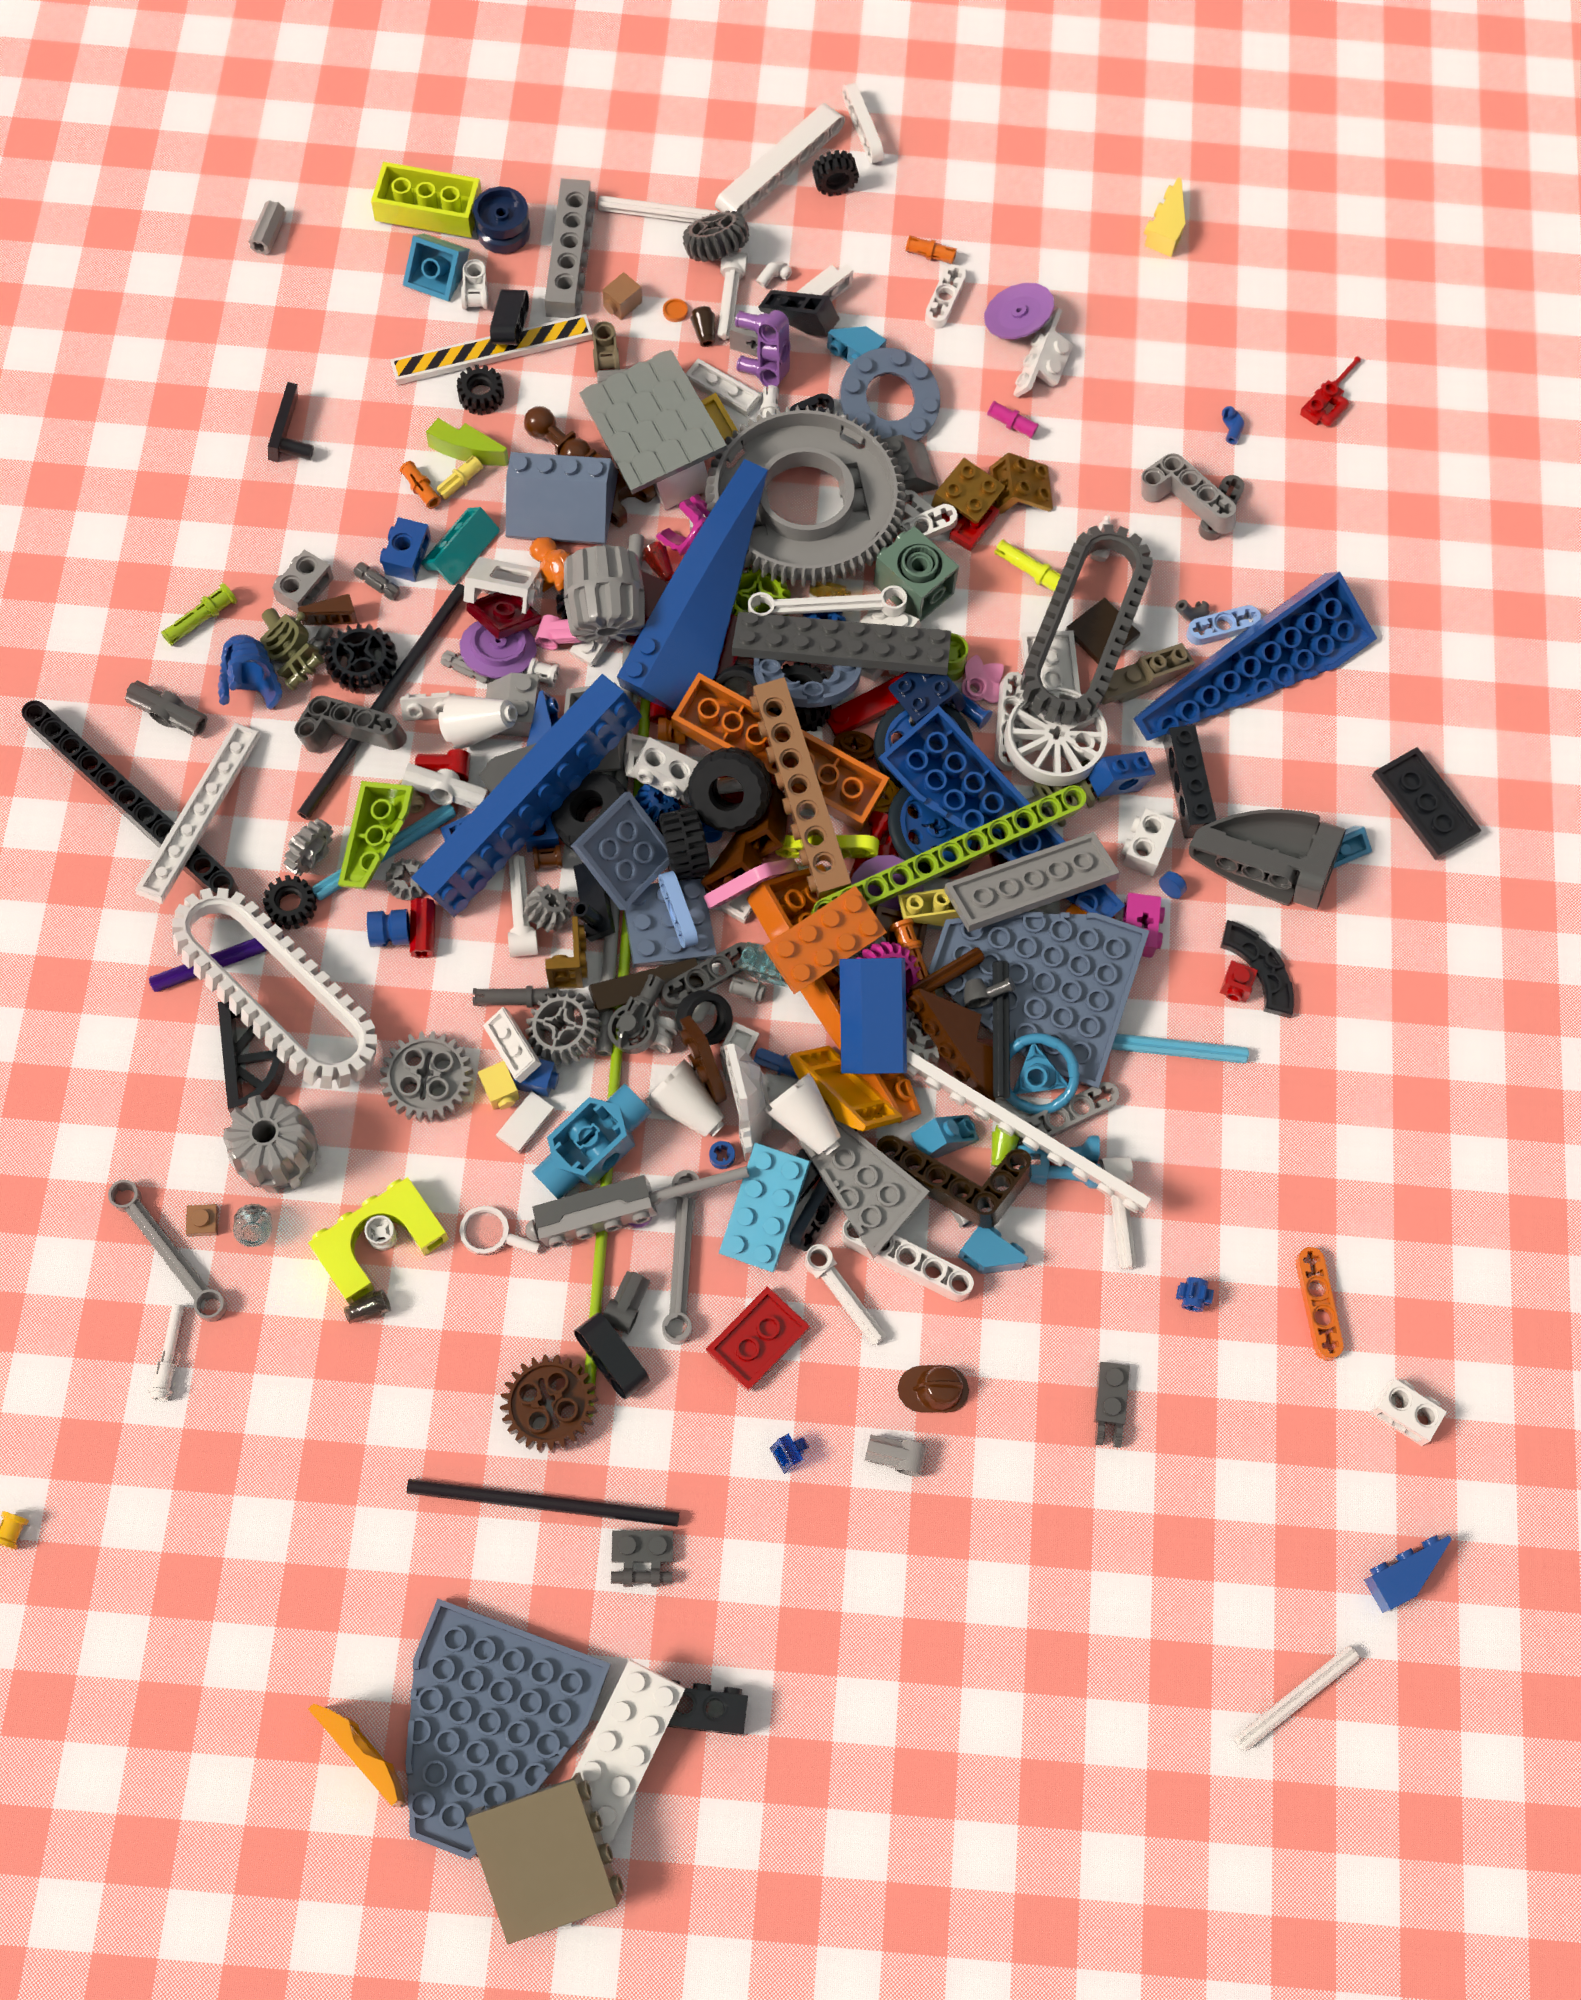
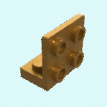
(1023, 481)
(969, 491)
(569, 971)

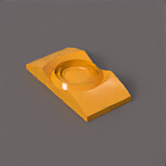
(847, 1094)
(362, 1753)

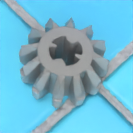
(547, 908)

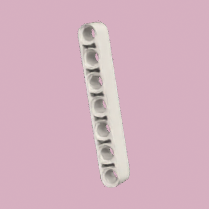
(781, 161)

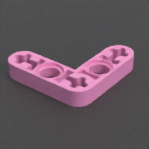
(749, 881)

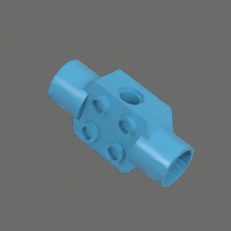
(591, 1141)

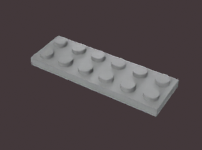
(1031, 881)

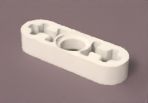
(945, 305)

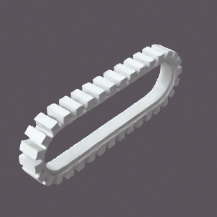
(251, 1011)

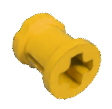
(10, 1529)

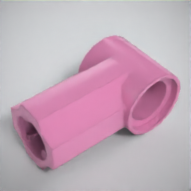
(554, 632)

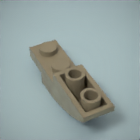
(1148, 673)

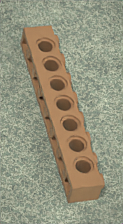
(777, 695)

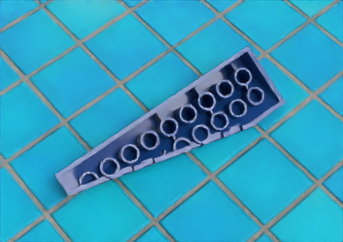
(696, 606)
(1290, 644)

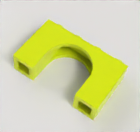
(337, 1244)

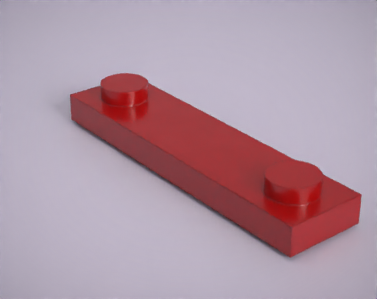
(862, 708)

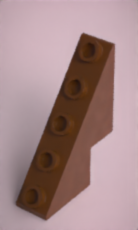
(750, 844)
(955, 1035)

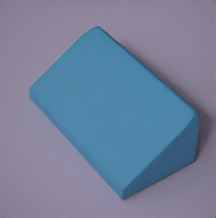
(1353, 846)

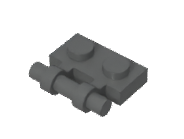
(642, 1547)

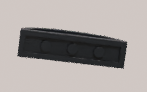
(232, 1060)

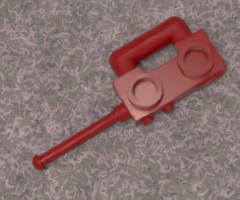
(1328, 393)

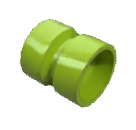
(957, 657)

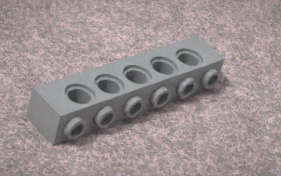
(568, 248)

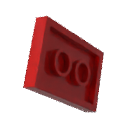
(757, 1339)

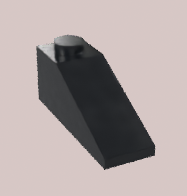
(805, 312)

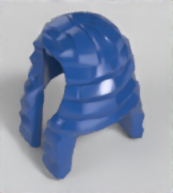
(247, 667)

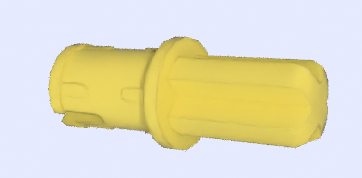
(459, 477)

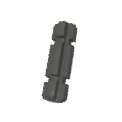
(376, 581)

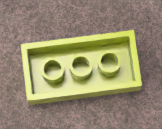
(425, 199)

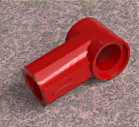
(455, 760)

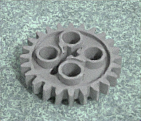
(452, 1078)

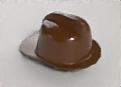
(933, 1389)

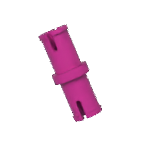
(1012, 419)

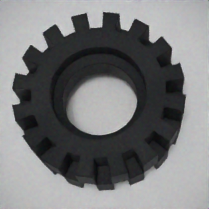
(835, 173)
(484, 401)
(286, 887)

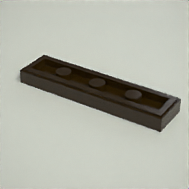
(616, 992)

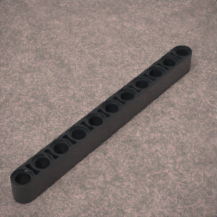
(119, 792)

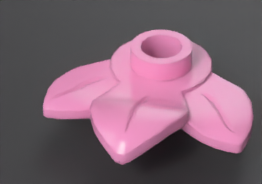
(984, 678)

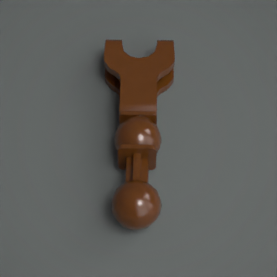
(541, 423)

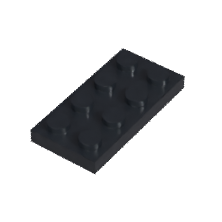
(1426, 803)

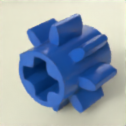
(1194, 1294)

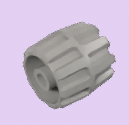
(604, 594)
(271, 1143)

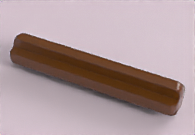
(950, 971)

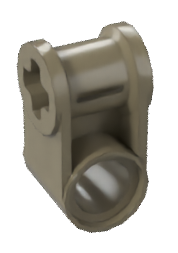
(605, 350)

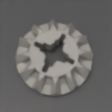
(398, 887)

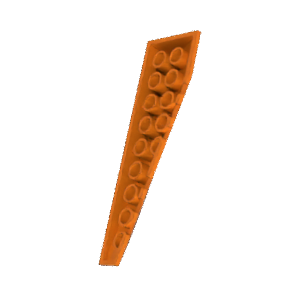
(780, 906)

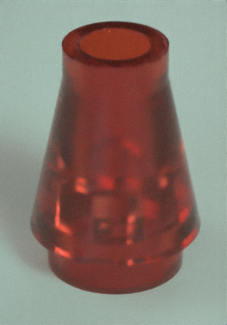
(658, 559)

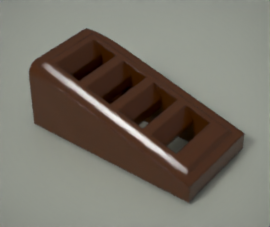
(329, 612)

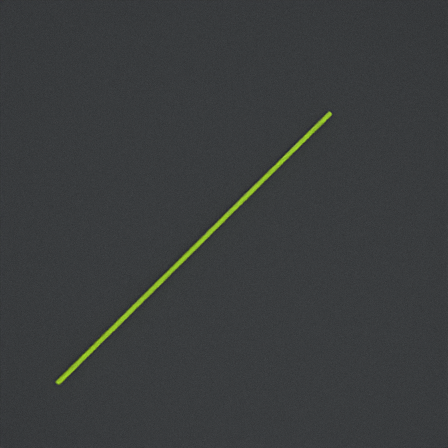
(614, 1085)

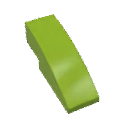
(464, 443)

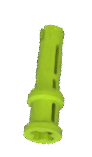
(209, 607)

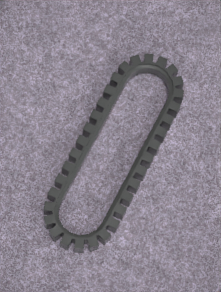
(1141, 570)

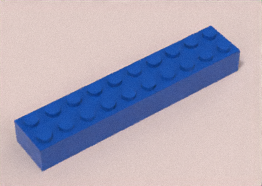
(528, 795)

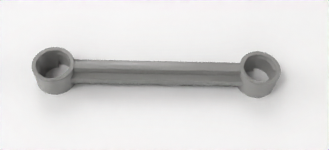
(167, 1250)
(681, 1260)

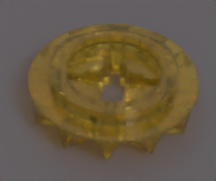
(829, 589)

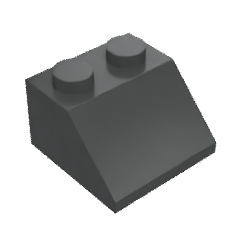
(913, 462)

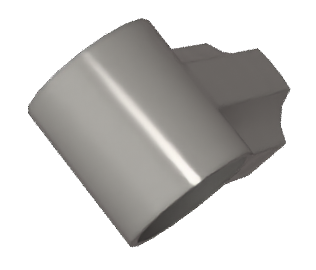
(904, 1456)

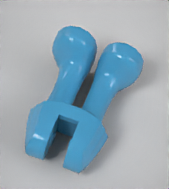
(1040, 1173)

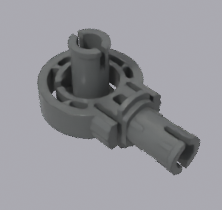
(633, 1016)

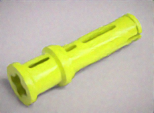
(1041, 573)

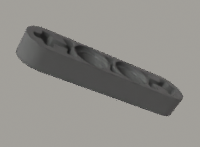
(706, 973)

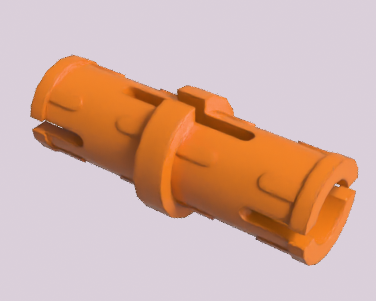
(931, 249)
(420, 484)

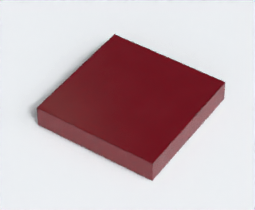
(503, 614)

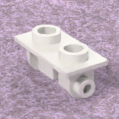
(422, 706)

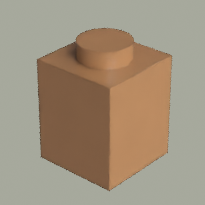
(622, 296)

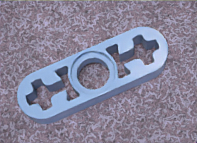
(1215, 633)
(678, 909)

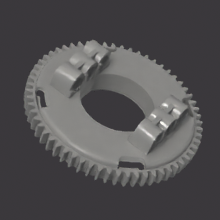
(867, 483)

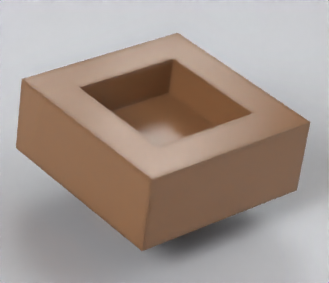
(202, 1220)

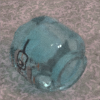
(252, 1225)

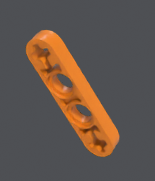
(1315, 1304)

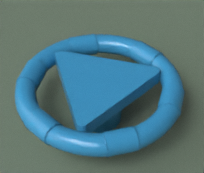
(1041, 1075)

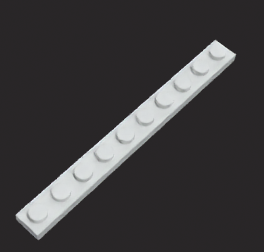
(1032, 1137)

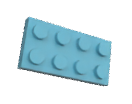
(764, 1207)

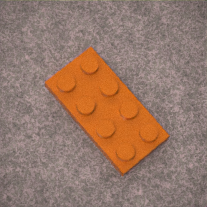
(823, 939)

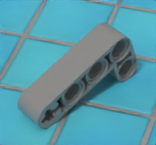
(1178, 476)

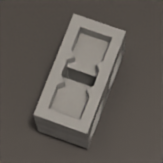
(308, 585)

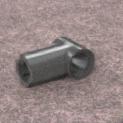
(623, 1309)

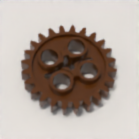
(524, 1413)

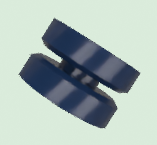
(502, 220)

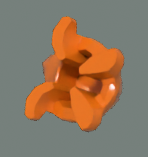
(552, 562)

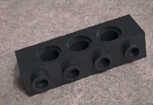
(1188, 779)
(730, 1722)

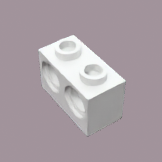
(665, 764)
(1148, 842)
(1405, 1418)

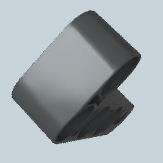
(329, 716)

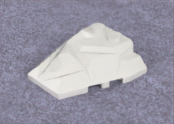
(750, 1094)

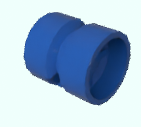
(386, 928)

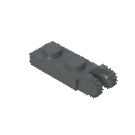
(1111, 1401)

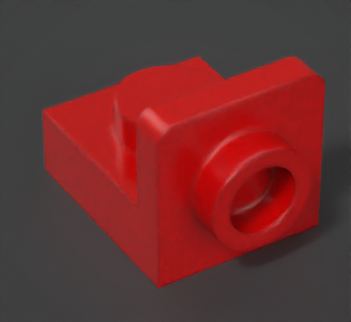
(1238, 982)

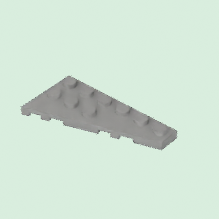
(868, 1187)

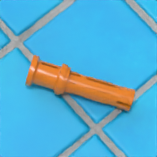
(907, 938)

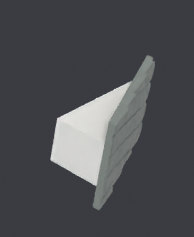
(655, 428)

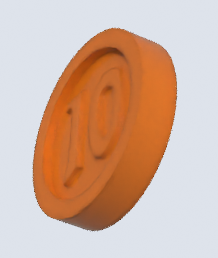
(675, 310)

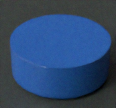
(1172, 885)

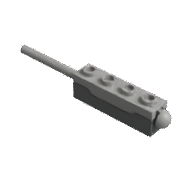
(610, 1207)

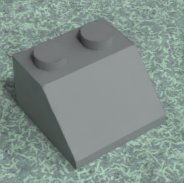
(522, 692)

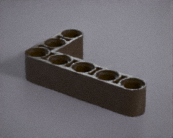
(955, 1183)

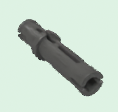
(513, 996)

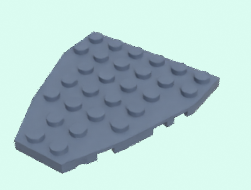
(1067, 978)
(488, 1719)

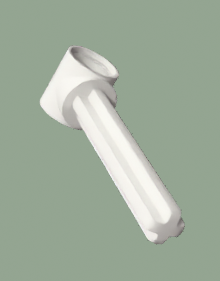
(732, 269)
(522, 937)
(1122, 1169)
(843, 1293)

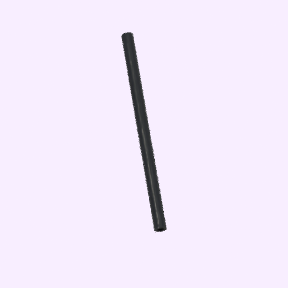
(543, 1502)

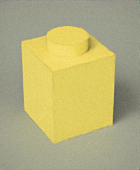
(499, 1086)

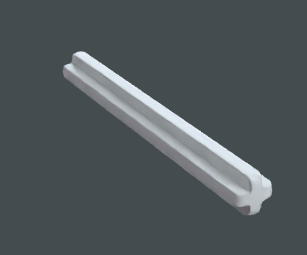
(652, 209)
(1296, 1698)

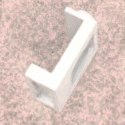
(480, 578)

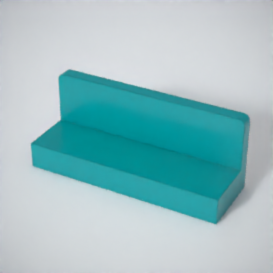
(461, 545)

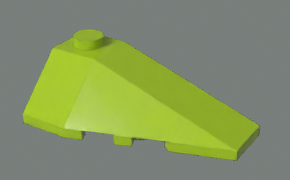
(375, 823)

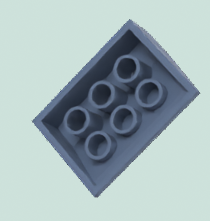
(559, 497)

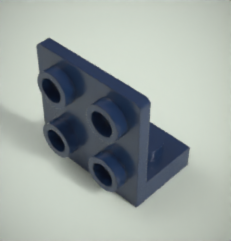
(923, 692)

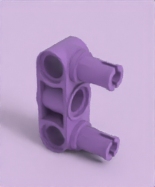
(772, 348)

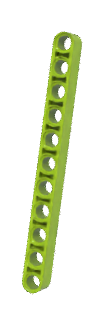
(961, 851)

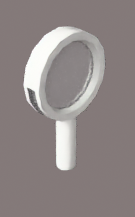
(487, 1231)

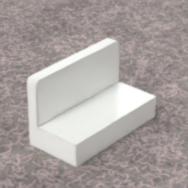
(830, 282)

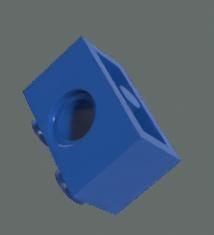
(405, 563)
(1121, 774)

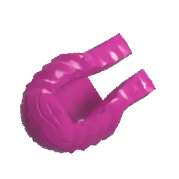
(690, 508)

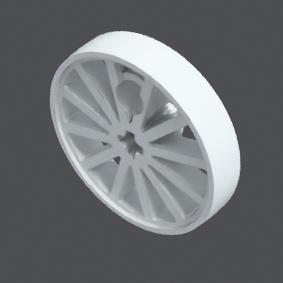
(1066, 745)

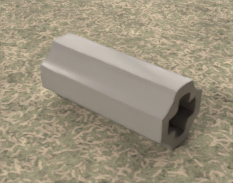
(267, 227)

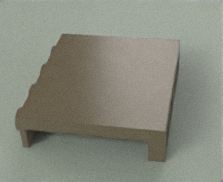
(545, 1859)

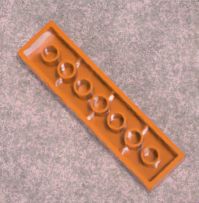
(726, 720)

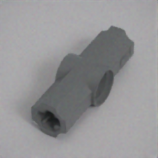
(166, 708)

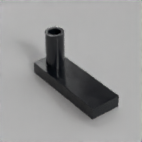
(278, 442)
(594, 905)

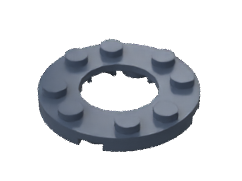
(901, 364)
(811, 694)

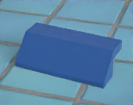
(873, 1015)

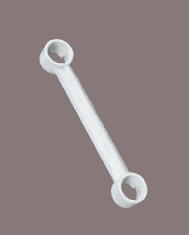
(831, 603)

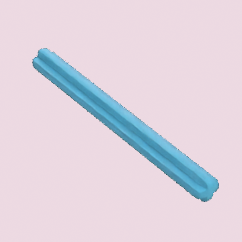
(402, 840)
(1181, 1048)

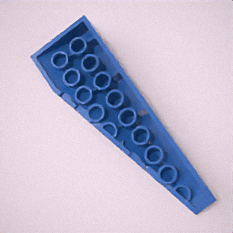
(964, 787)

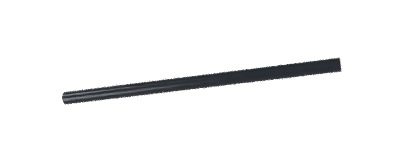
(383, 700)

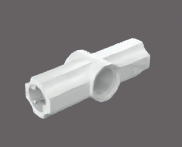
(443, 786)

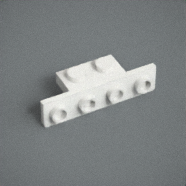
(1045, 358)

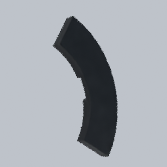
(1271, 969)

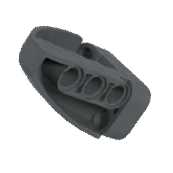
(1272, 853)

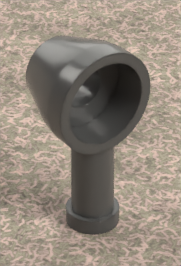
(979, 995)

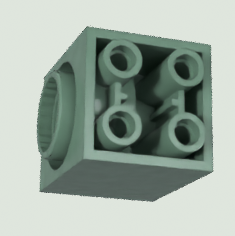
(919, 569)

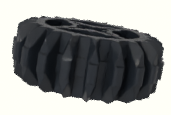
(362, 667)

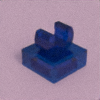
(788, 1452)

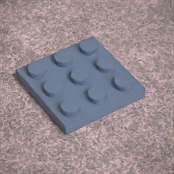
(623, 850)
(653, 933)

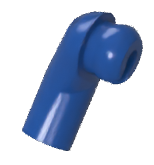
(1234, 423)

